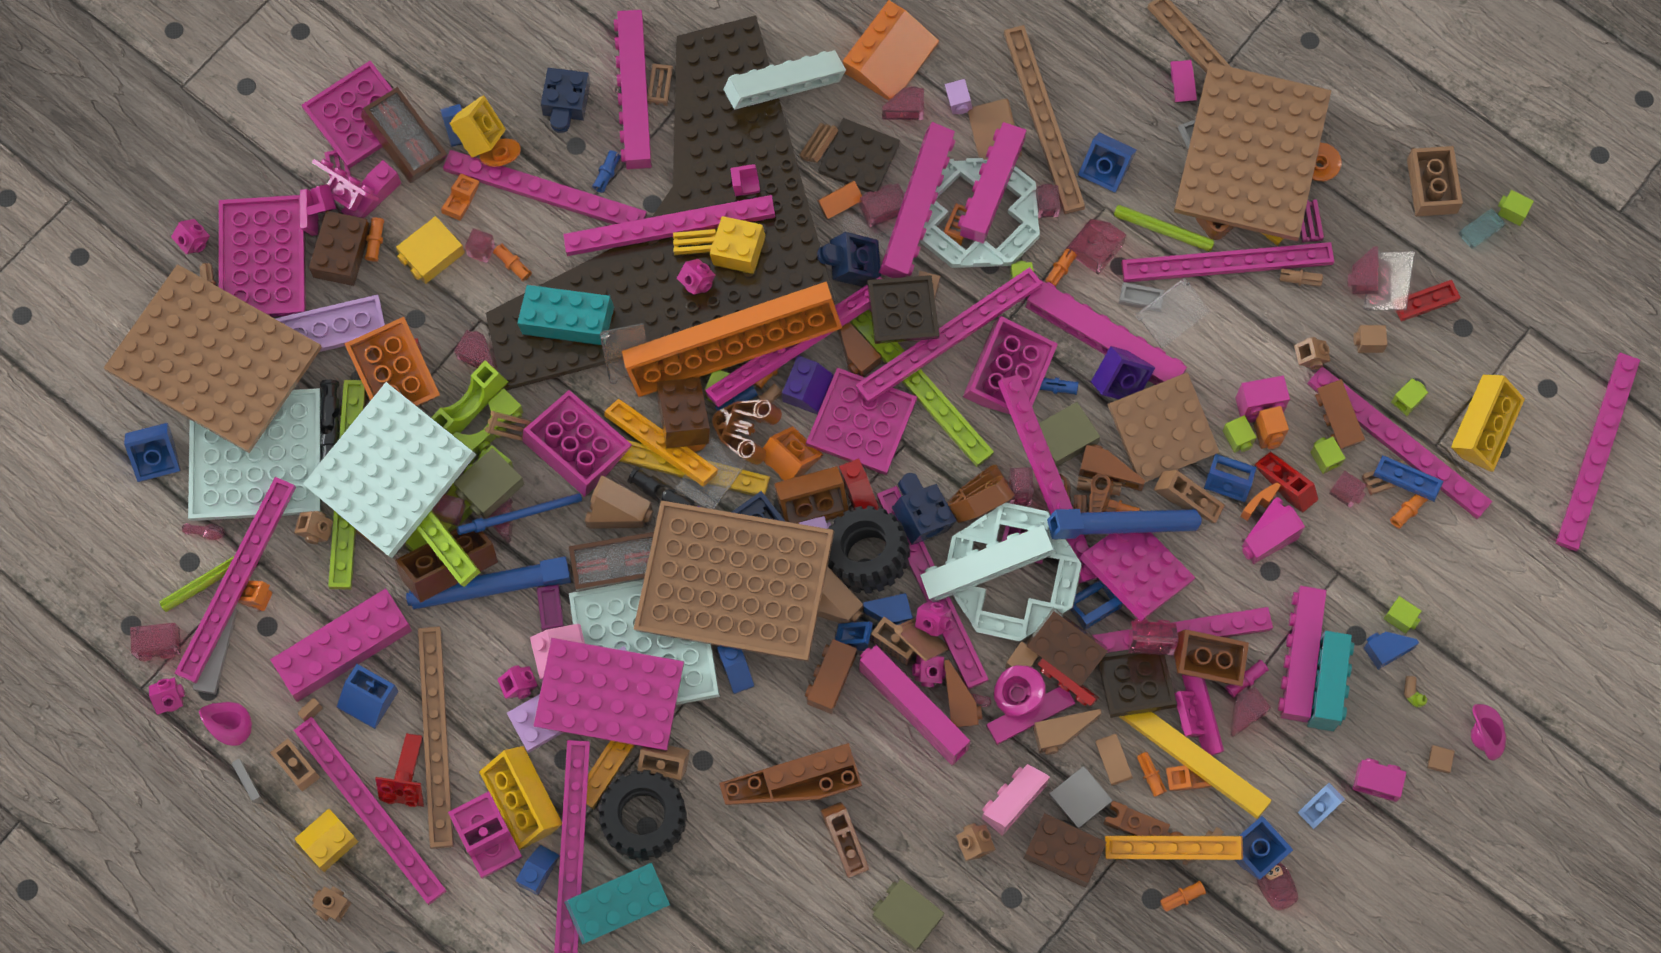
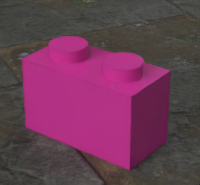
(1379, 780)

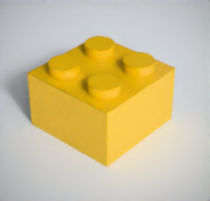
(737, 244)

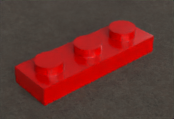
(1429, 300)
(1083, 694)

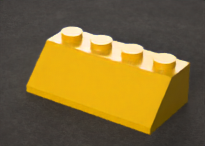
(1488, 421)
(520, 797)

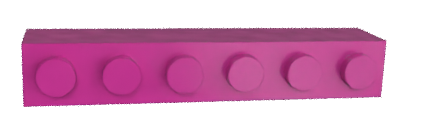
(993, 182)
(1303, 654)

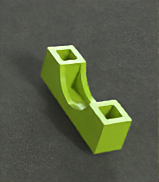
(483, 387)
(502, 403)

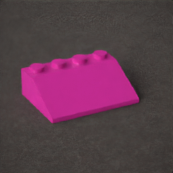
(1007, 353)
(575, 442)

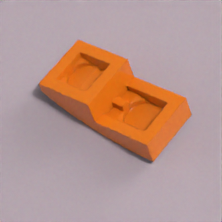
(460, 197)
(1262, 498)
(1184, 779)

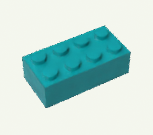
(565, 314)
(1331, 681)
(616, 903)

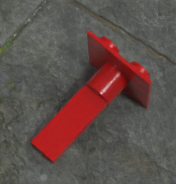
(401, 788)

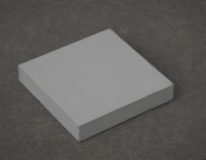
(1080, 797)

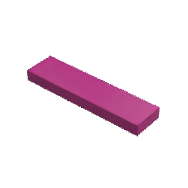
(1010, 726)

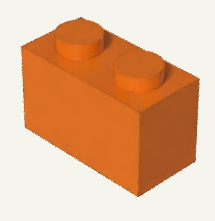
(1271, 427)

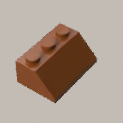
(812, 496)
(1211, 657)

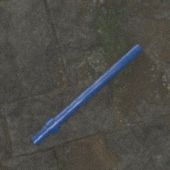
(480, 524)

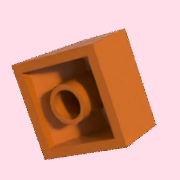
(789, 454)

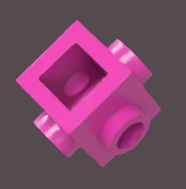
(190, 236)
(696, 276)
(933, 618)
(929, 671)
(517, 682)
(166, 695)

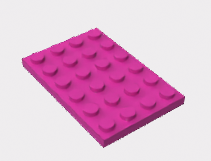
(263, 253)
(609, 694)

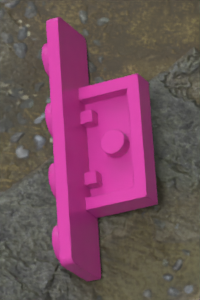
(344, 189)
(1198, 715)

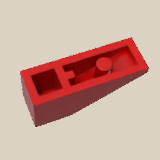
(857, 485)
(1294, 486)

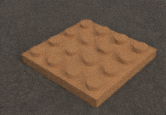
(1163, 427)

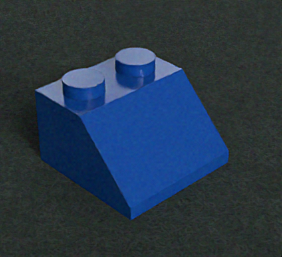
(1107, 162)
(152, 452)
(1262, 848)

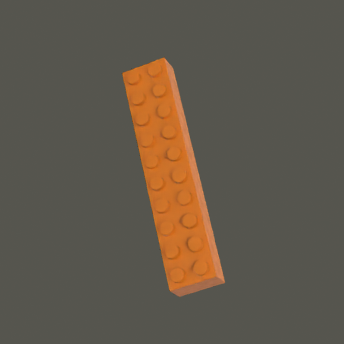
(733, 338)

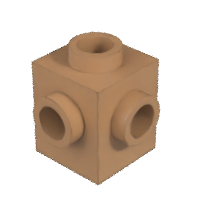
(1312, 353)
(314, 527)
(975, 841)
(337, 908)

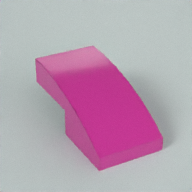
(1183, 81)

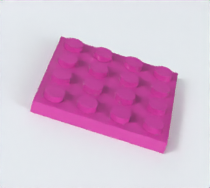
(339, 111)
(855, 429)
(1137, 570)

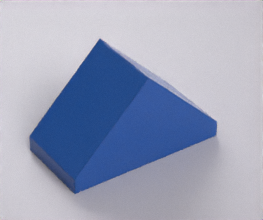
(448, 114)
(855, 634)

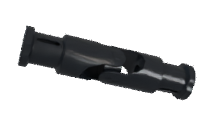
(330, 412)
(652, 484)

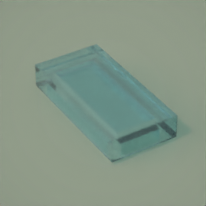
(1481, 228)

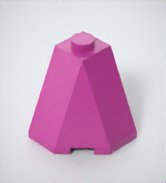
(1273, 531)

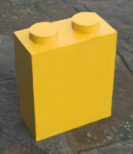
(429, 250)

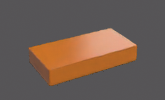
(840, 200)

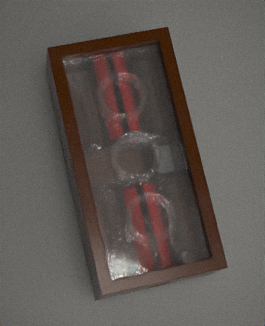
(403, 135)
(610, 561)

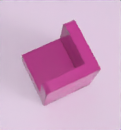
(745, 180)
(322, 200)

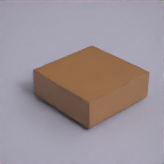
(312, 708)
(1440, 759)

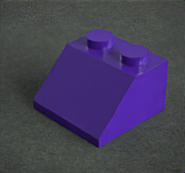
(1121, 374)
(807, 385)

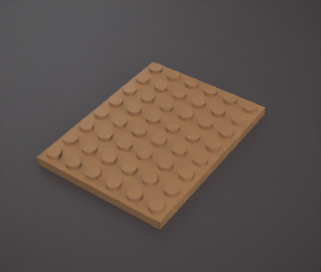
(1253, 151)
(213, 358)
(734, 580)

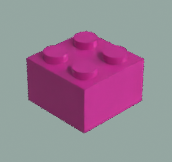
(1261, 395)

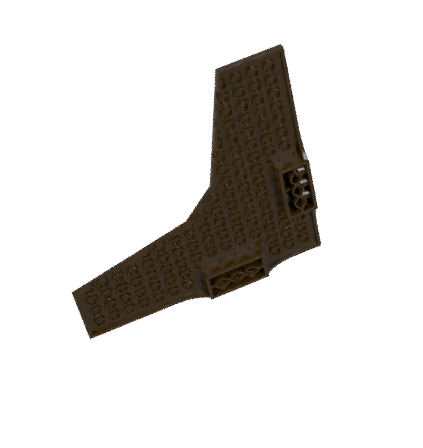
(643, 275)

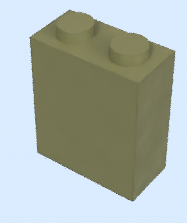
(1068, 433)
(488, 484)
(907, 914)

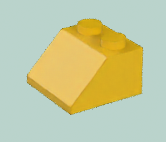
(478, 127)
(326, 840)

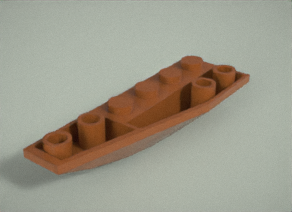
(796, 780)

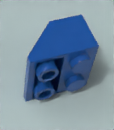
(366, 696)

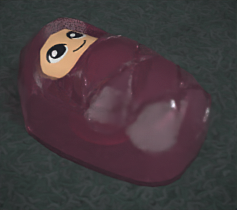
(1278, 888)

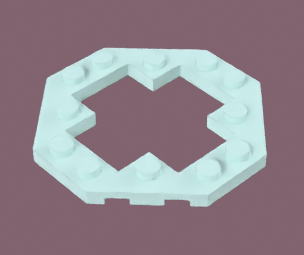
(979, 254)
(986, 531)

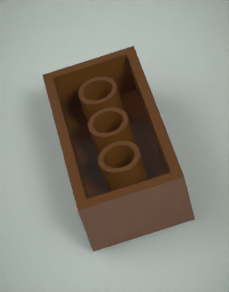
(427, 574)

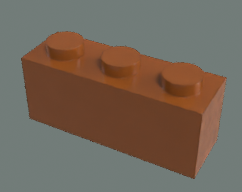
(1340, 414)
(831, 676)

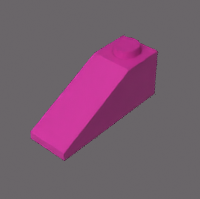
(383, 181)

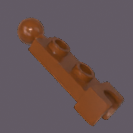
(1136, 822)

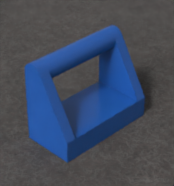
(1227, 483)
(1099, 613)

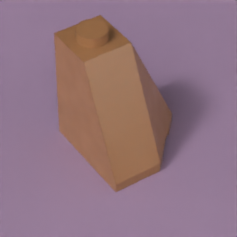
(617, 507)
(838, 601)

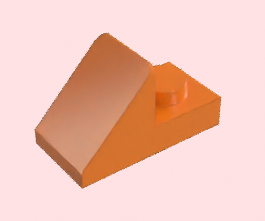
(256, 595)

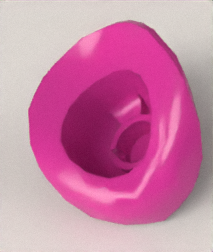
(1019, 690)
(227, 722)
(1488, 731)

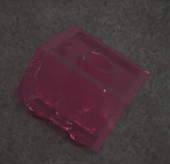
(1097, 244)
(1152, 637)

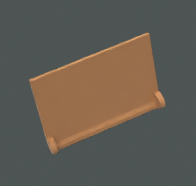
(986, 120)
(921, 642)

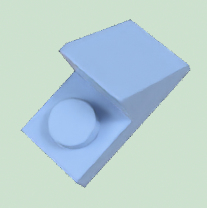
(1321, 805)

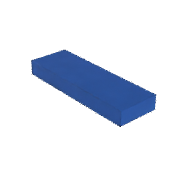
(1408, 478)

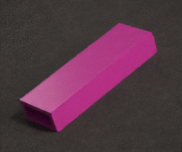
(914, 704)

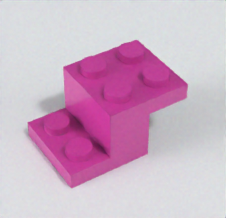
(485, 835)

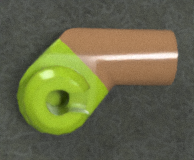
(1411, 694)

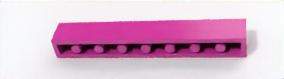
(634, 89)
(917, 202)
(1099, 331)

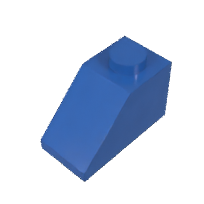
(893, 608)
(1388, 647)
(735, 668)
(537, 869)

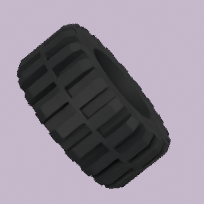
(876, 572)
(642, 785)

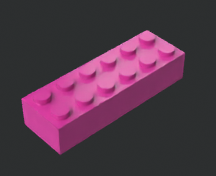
(341, 645)

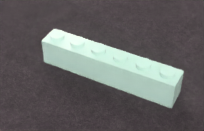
(784, 79)
(987, 563)

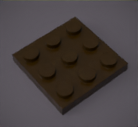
(859, 156)
(903, 309)
(1136, 683)

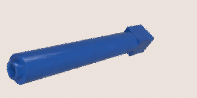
(1072, 523)
(545, 574)

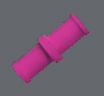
(1250, 676)

